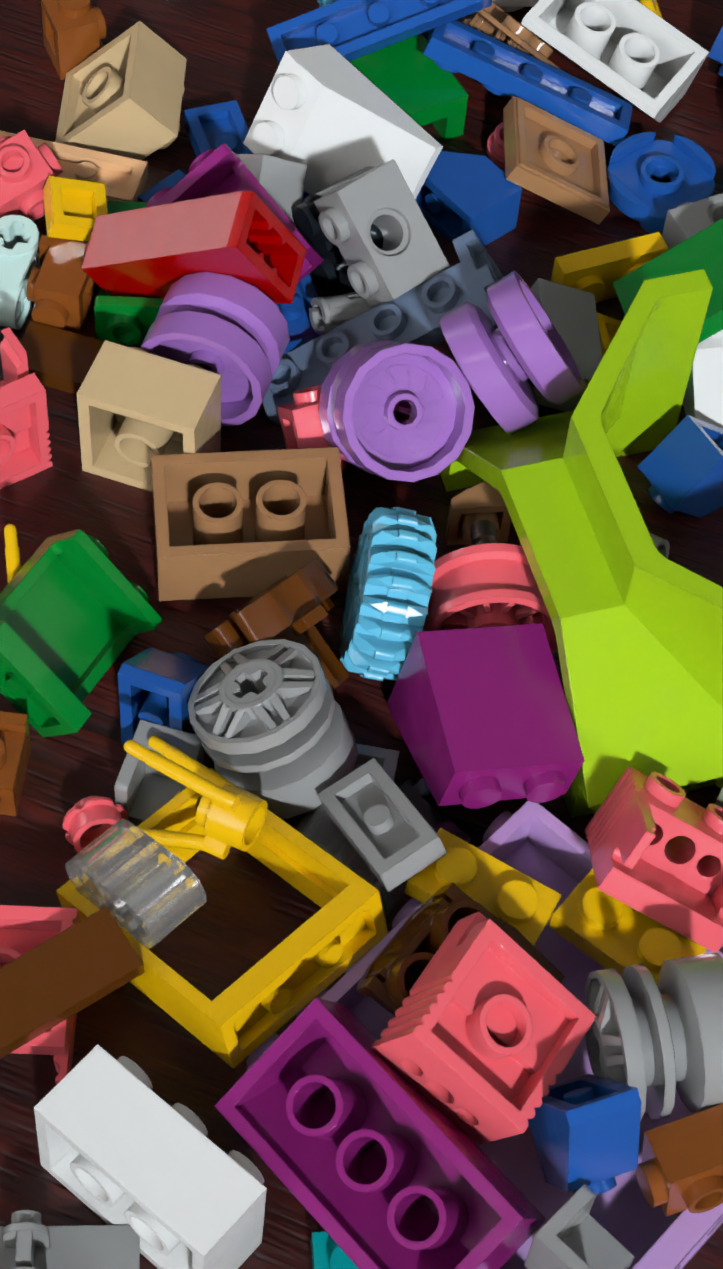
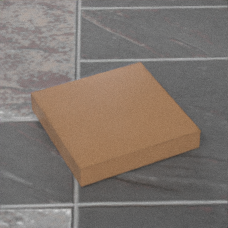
(555, 160)

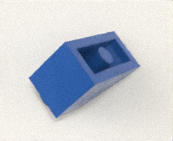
(467, 195)
(687, 469)
(157, 690)
(587, 1133)

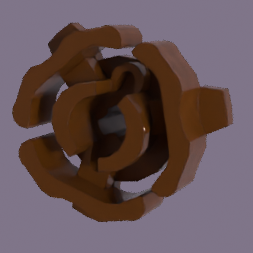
(285, 612)

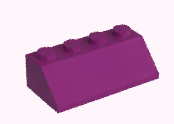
(373, 1152)

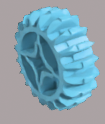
(387, 592)

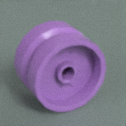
(227, 331)
(505, 357)
(430, 417)

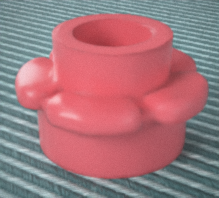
(90, 819)

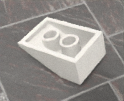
(336, 122)

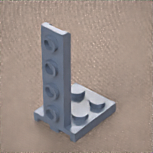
(406, 319)

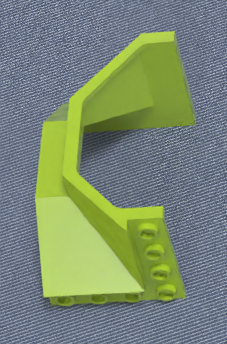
(628, 624)

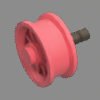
(486, 587)

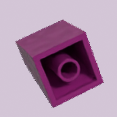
(486, 716)

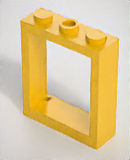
(292, 972)

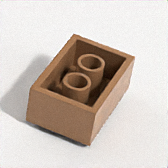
(246, 520)

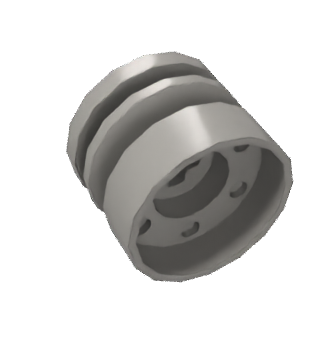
(273, 724)
(660, 1034)

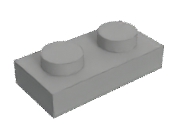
(382, 824)

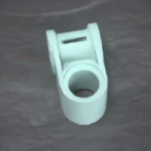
(17, 257)

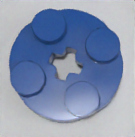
(647, 200)

